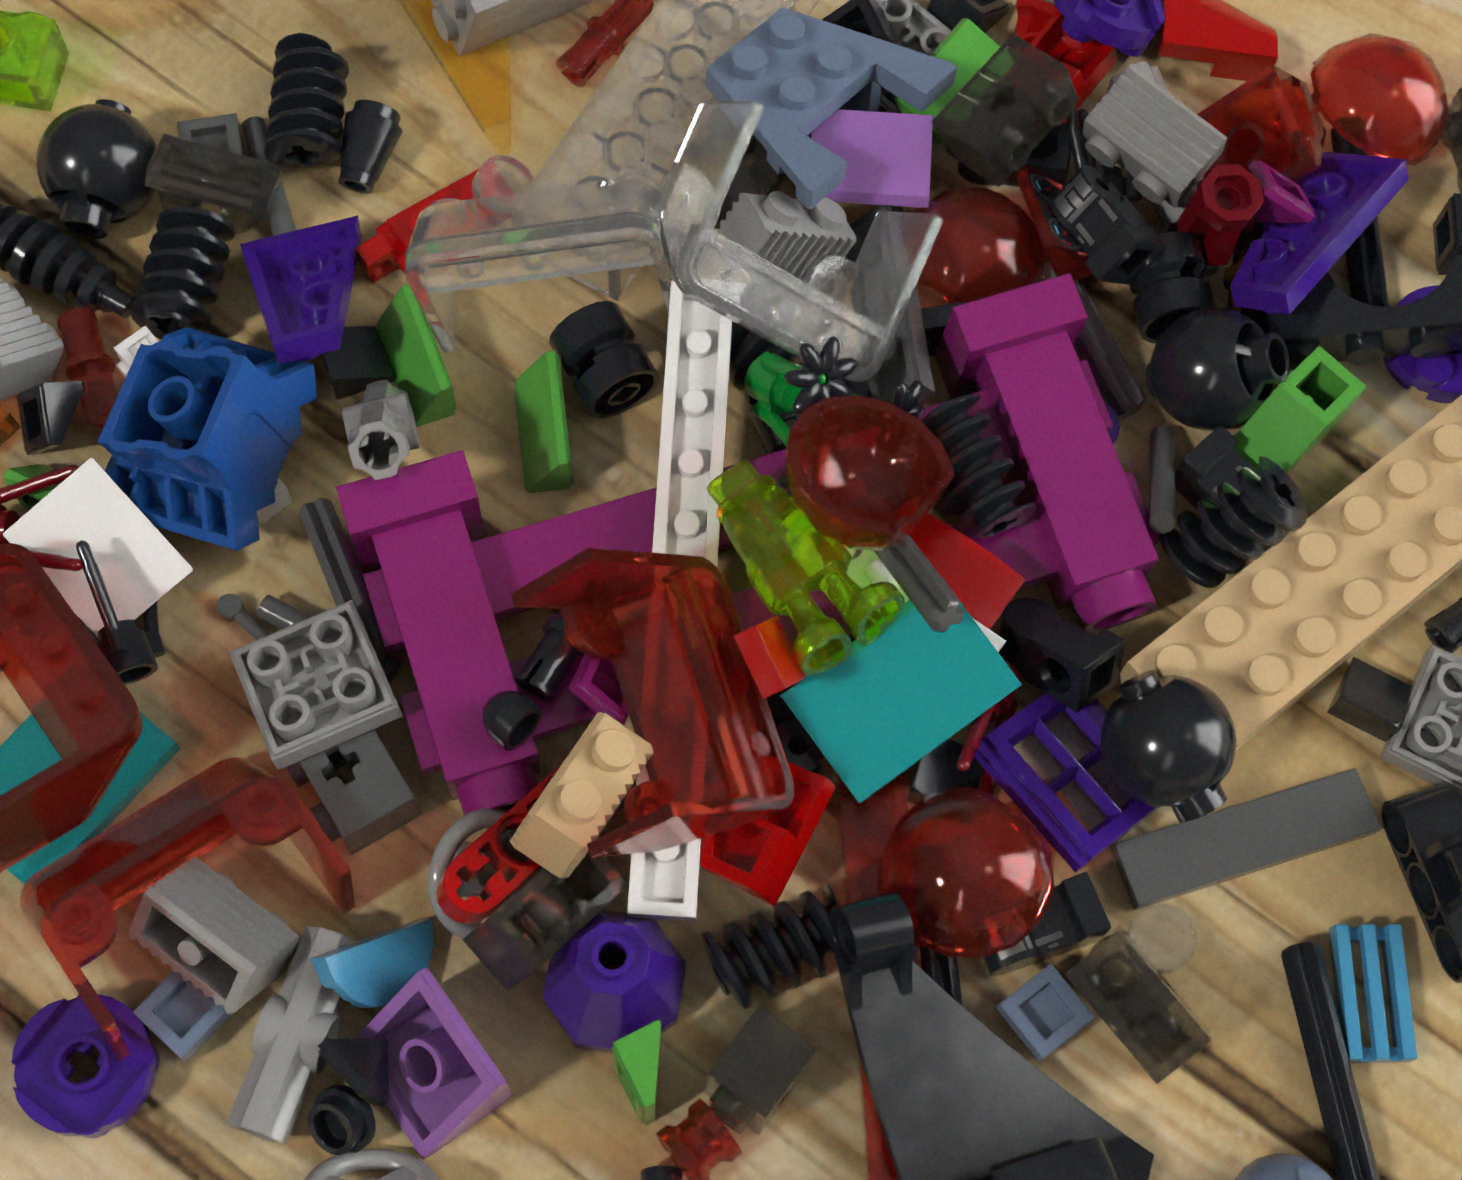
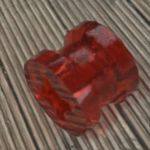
(699, 1142)

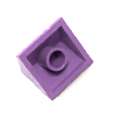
(884, 156)
(436, 1066)

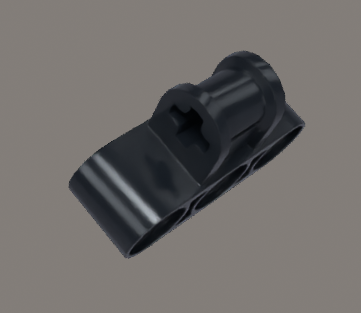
(1428, 847)

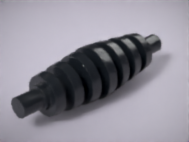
(54, 264)

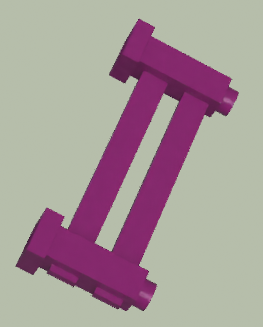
(446, 592)

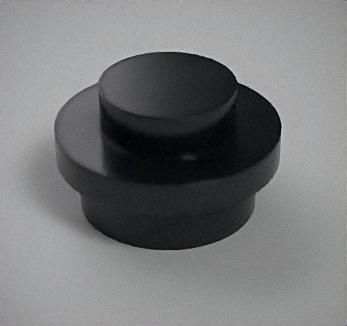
(341, 1121)

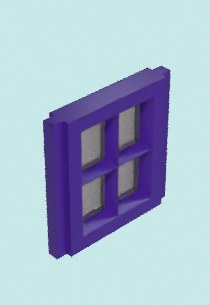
(1057, 777)

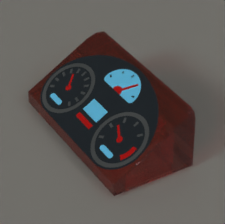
(1060, 245)

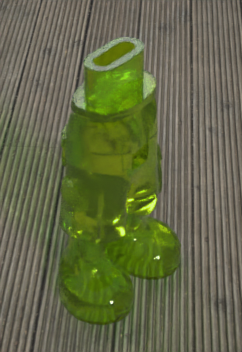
(791, 560)

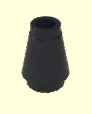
(367, 144)

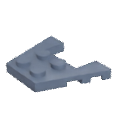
(803, 75)

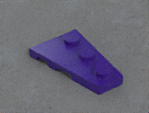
(304, 286)

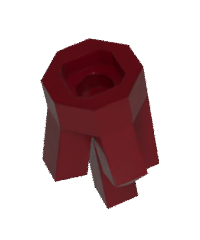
(1222, 211)

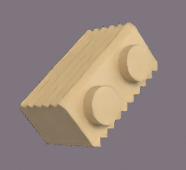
(582, 795)

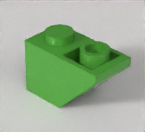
(1300, 412)

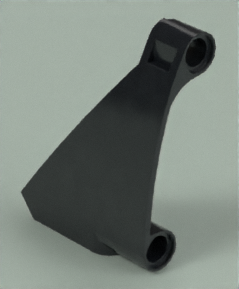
(946, 1085)

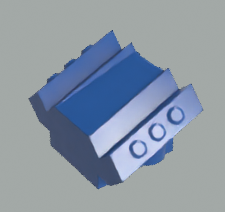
(205, 433)

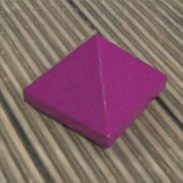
(1282, 197)
(599, 689)

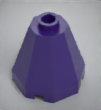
(607, 1004)

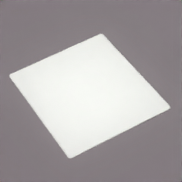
(127, 547)

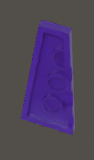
(1295, 256)

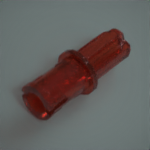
(603, 39)
(88, 363)

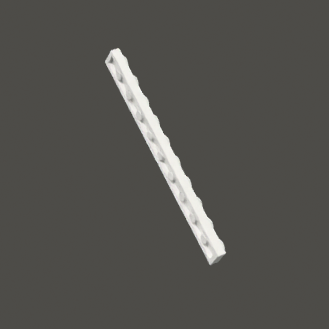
(685, 523)

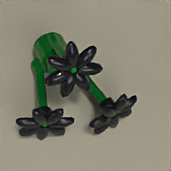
(791, 387)

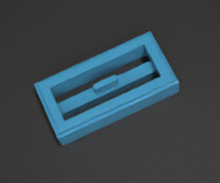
(1397, 990)

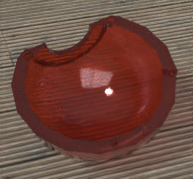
(1382, 96)
(981, 247)
(864, 471)
(968, 873)

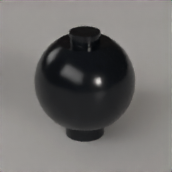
(95, 166)
(1215, 368)
(1169, 744)

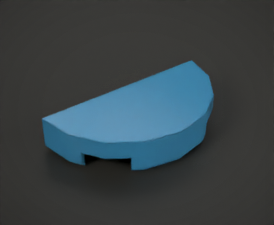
(377, 966)

